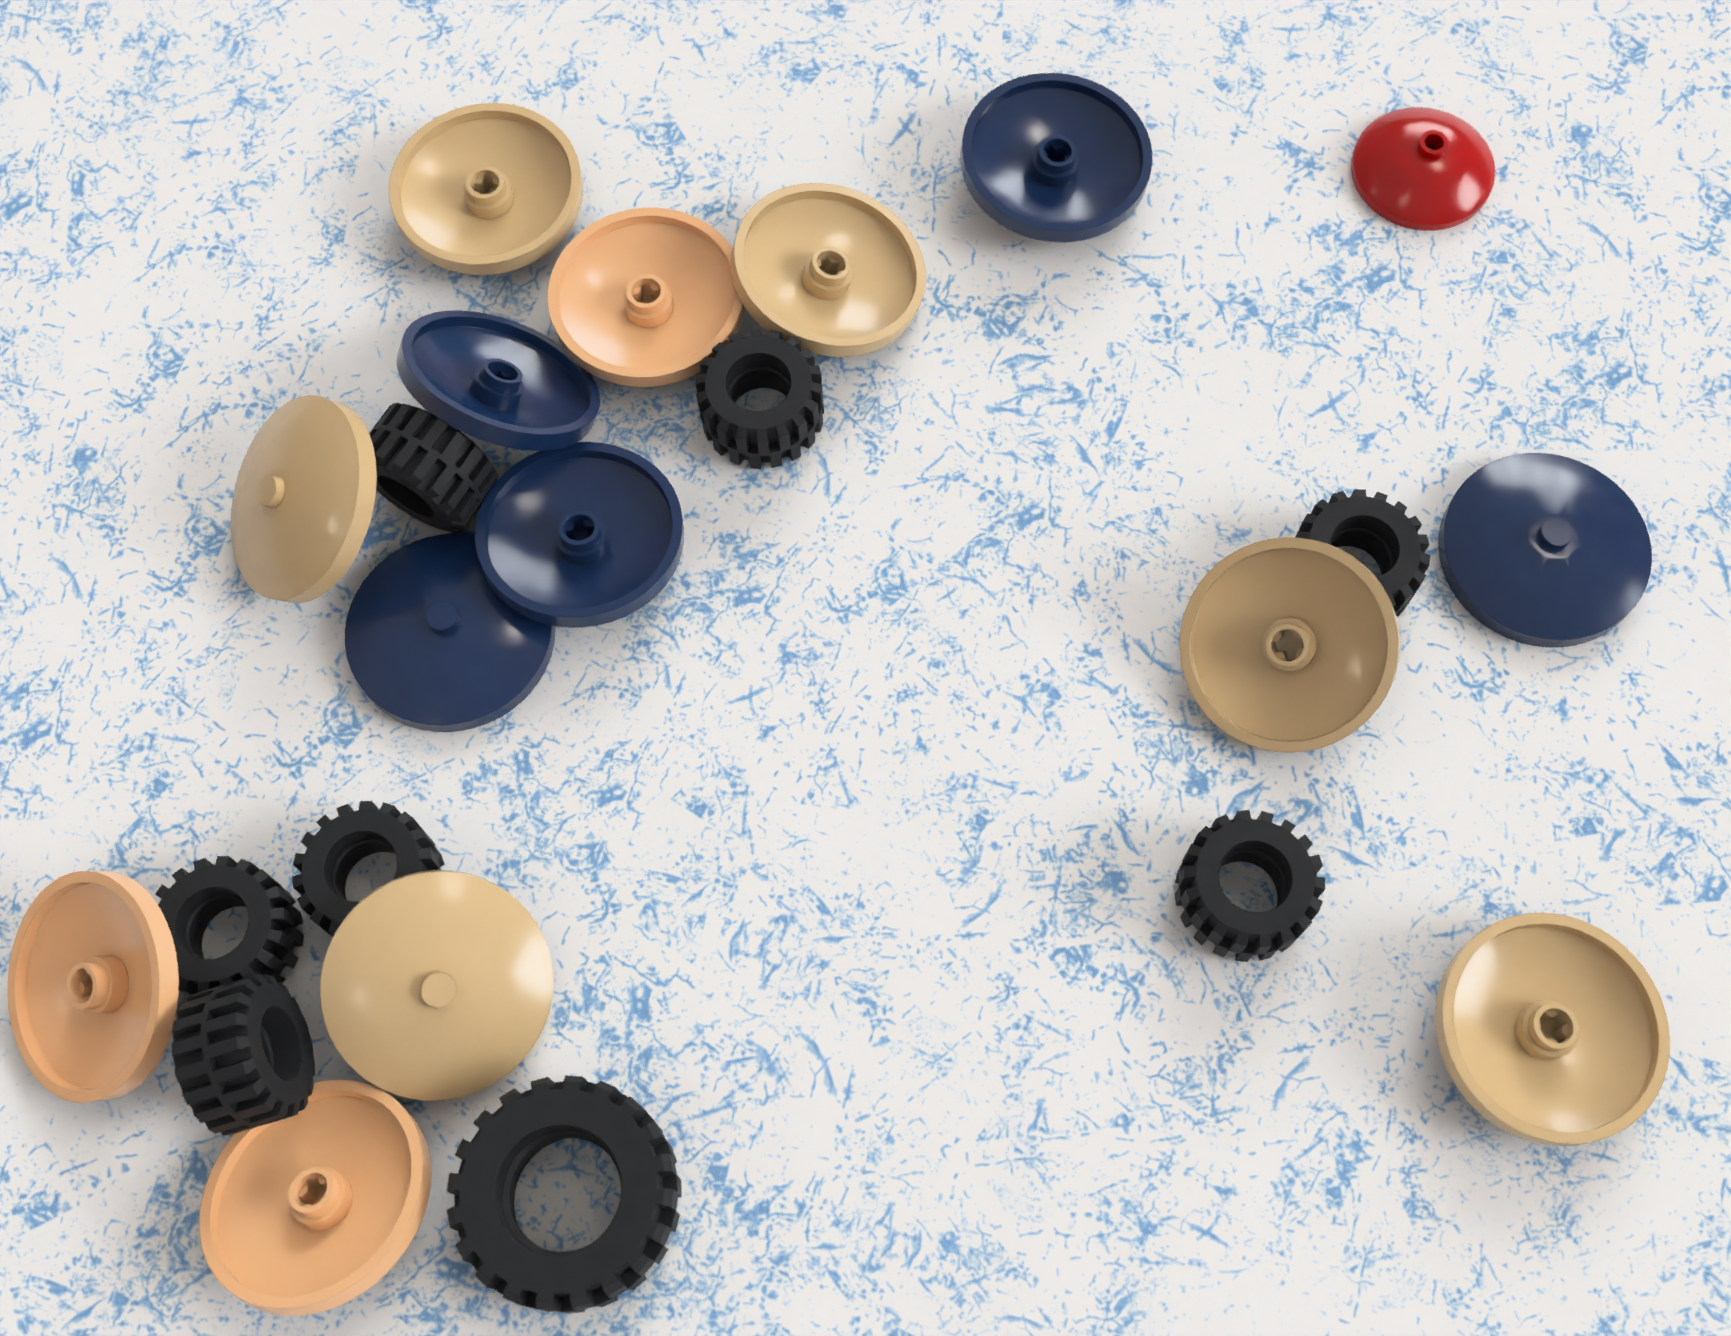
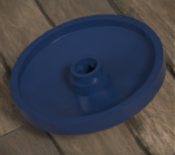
(1056, 157)
(497, 380)
(579, 535)
(1544, 550)
(438, 640)

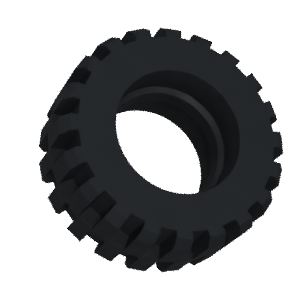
(491, 1171)

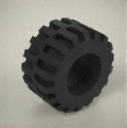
(752, 365)
(429, 468)
(1379, 531)
(344, 843)
(1276, 853)
(212, 889)
(243, 1055)

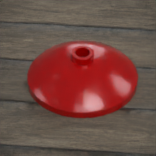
(1418, 184)

